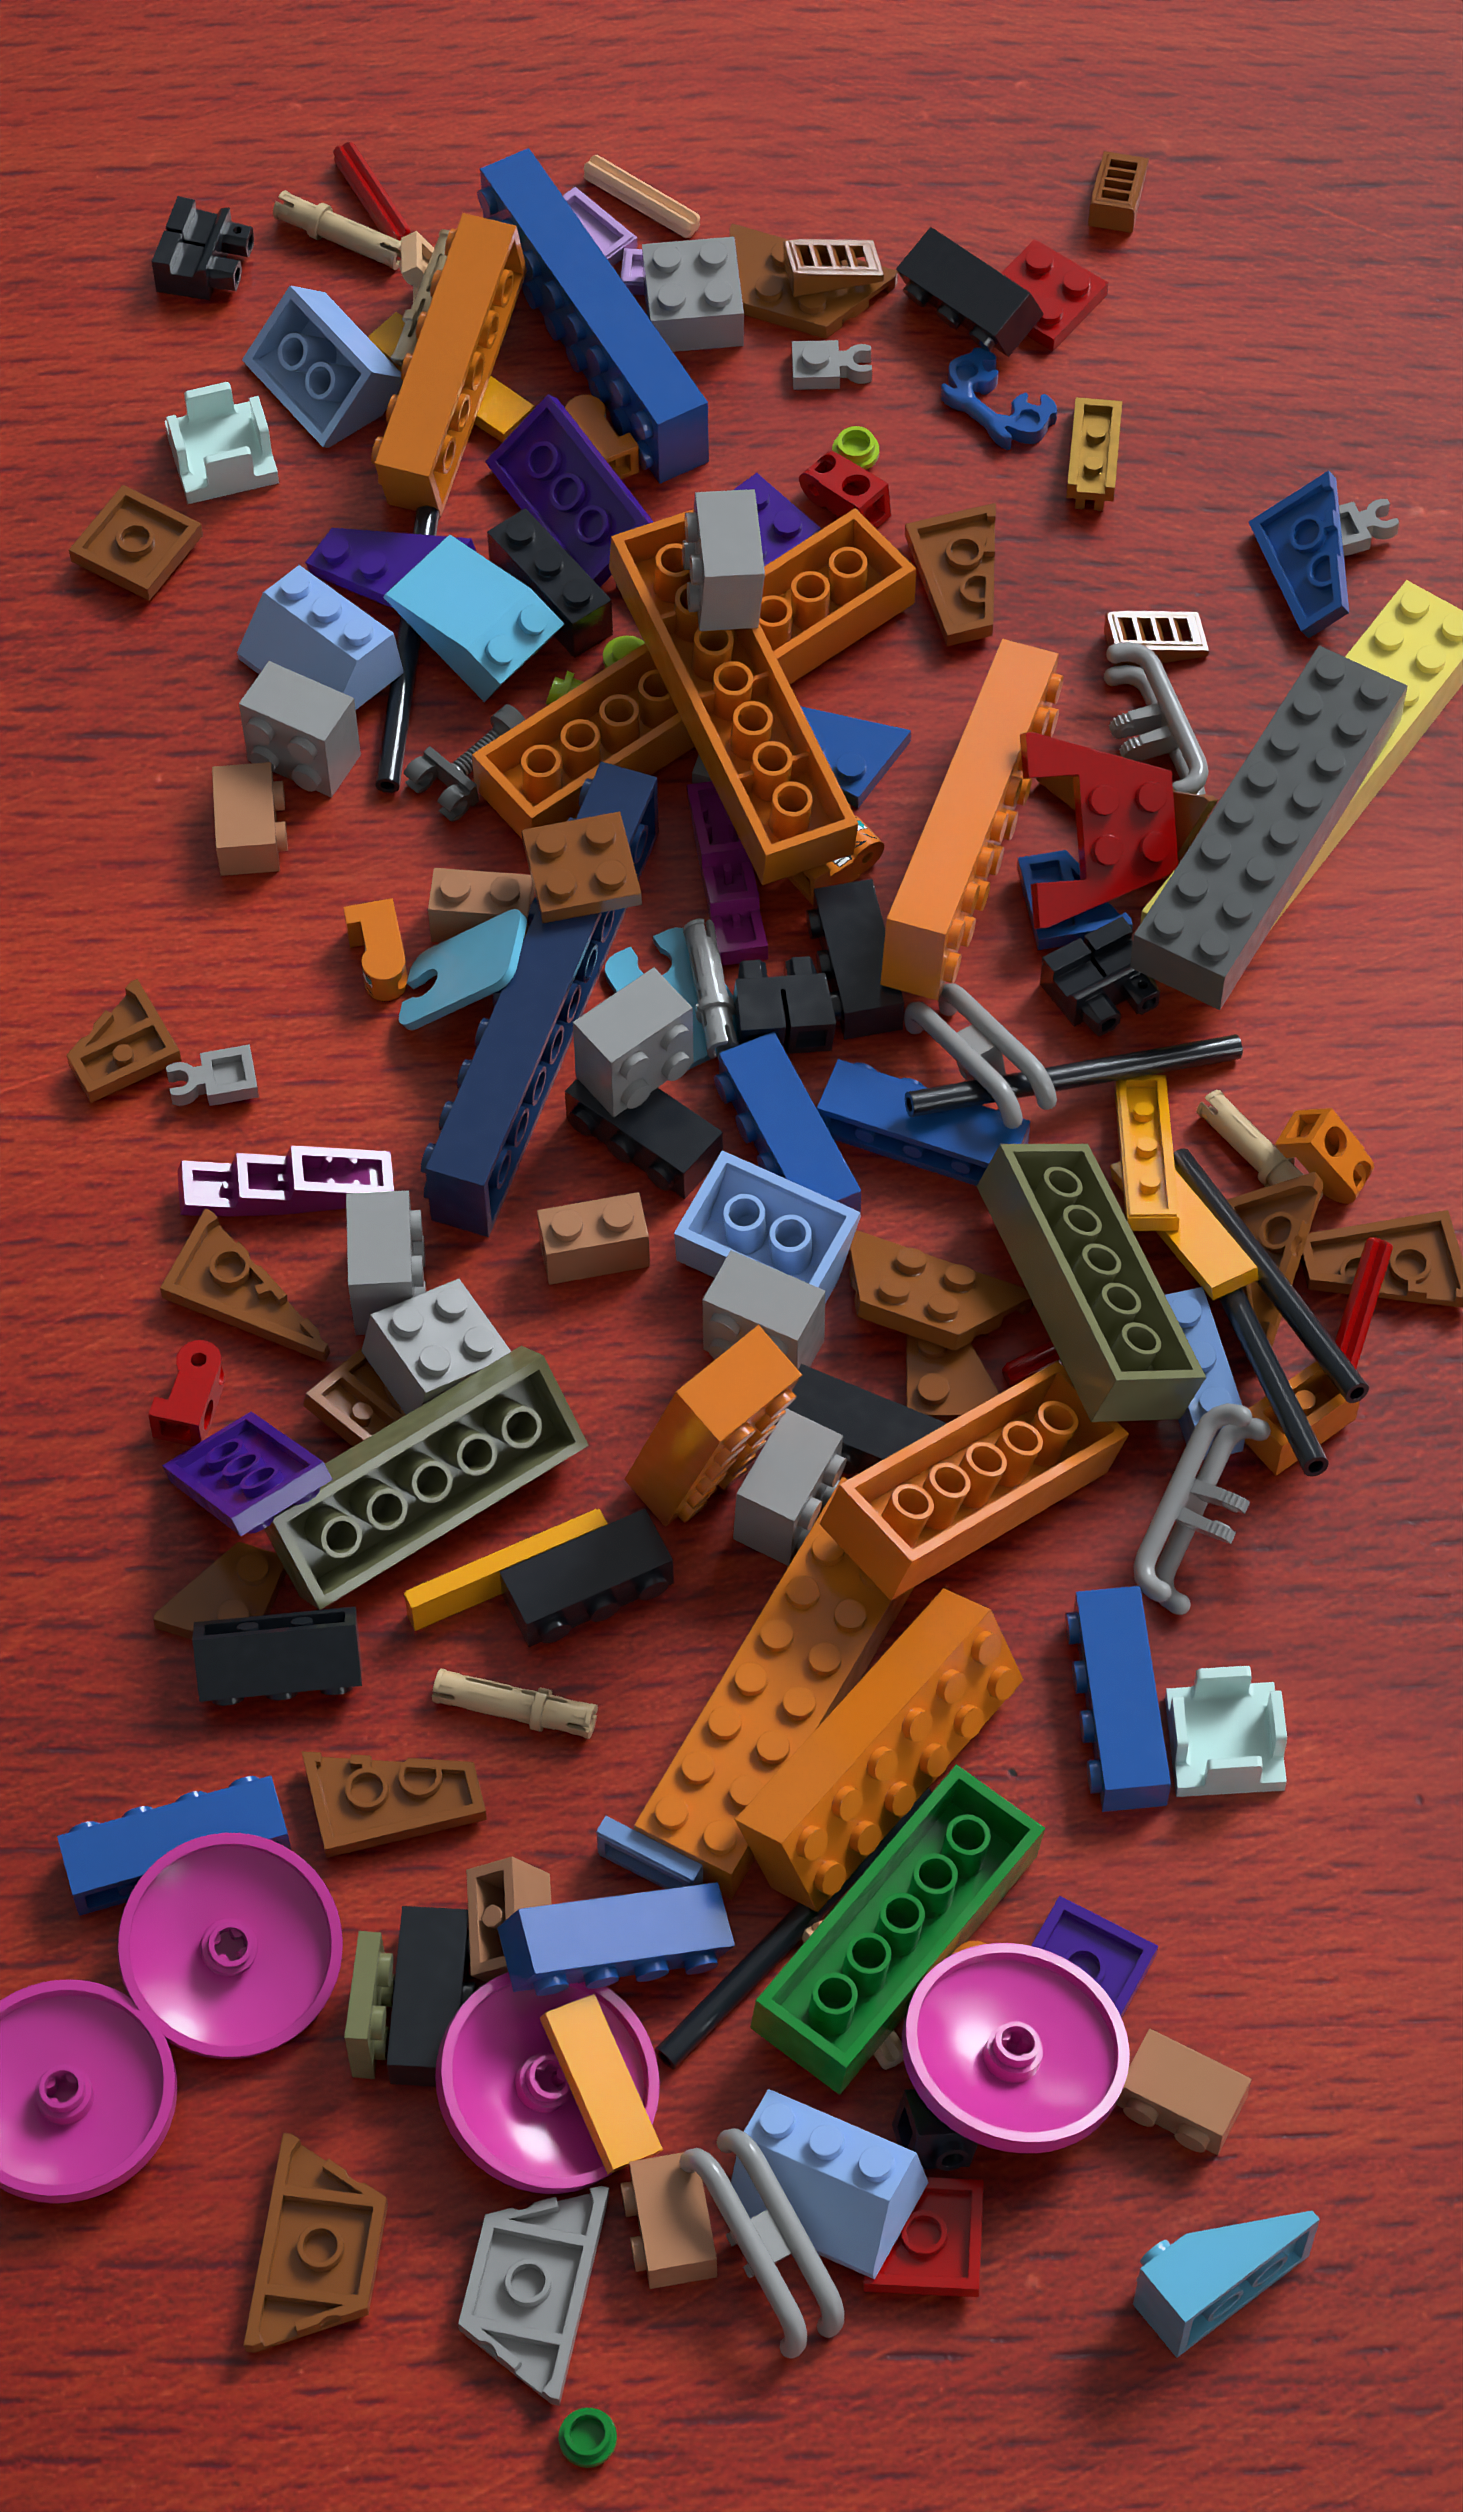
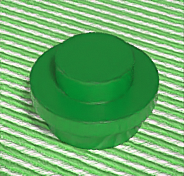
(587, 2437)

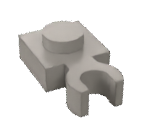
(822, 364)
(1361, 526)
(224, 1076)

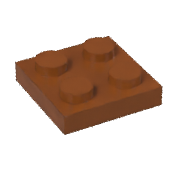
(136, 542)
(581, 867)

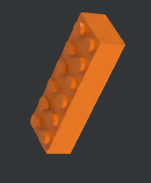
(450, 363)
(714, 1428)
(970, 1481)
(879, 1749)

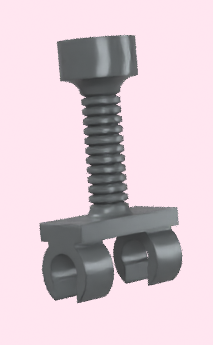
(461, 790)

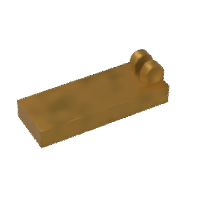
(1094, 451)

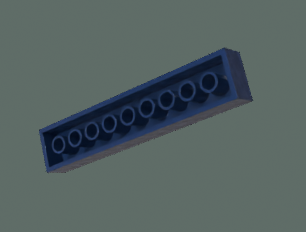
(530, 1030)

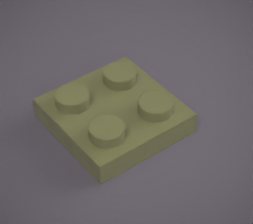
(369, 1996)

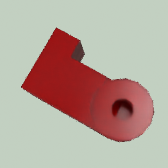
(845, 486)
(194, 1396)

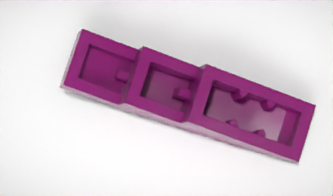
(726, 879)
(281, 1185)

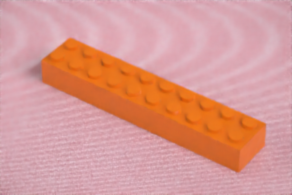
(811, 609)

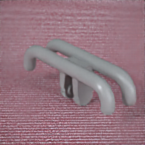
(1160, 722)
(980, 1050)
(1187, 1500)
(769, 2238)

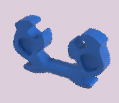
(978, 374)

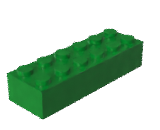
(894, 1927)

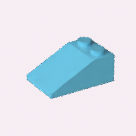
(473, 615)
(1215, 2272)

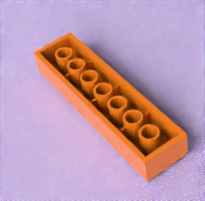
(735, 713)
(969, 823)
(775, 1693)

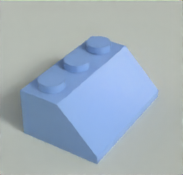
(322, 366)
(320, 637)
(766, 1221)
(839, 2179)

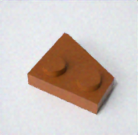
(123, 1046)
(234, 1586)

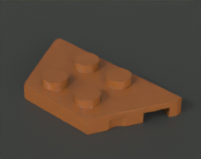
(769, 295)
(927, 1294)
(315, 2249)

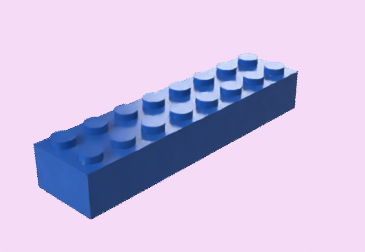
(598, 320)

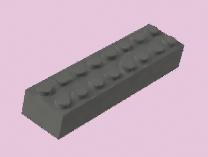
(1268, 827)

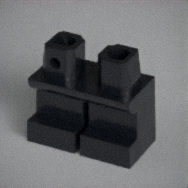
(195, 251)
(1096, 976)
(790, 1005)

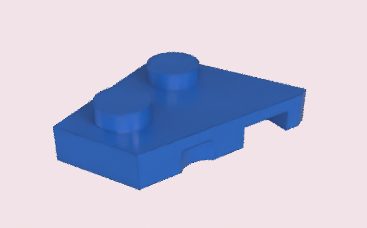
(1055, 868)

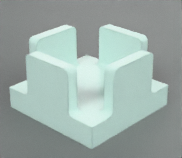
(220, 444)
(1226, 1734)

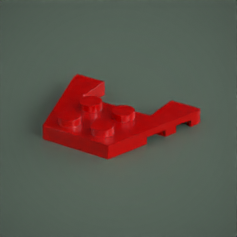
(1120, 820)

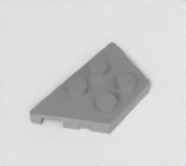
(533, 2286)

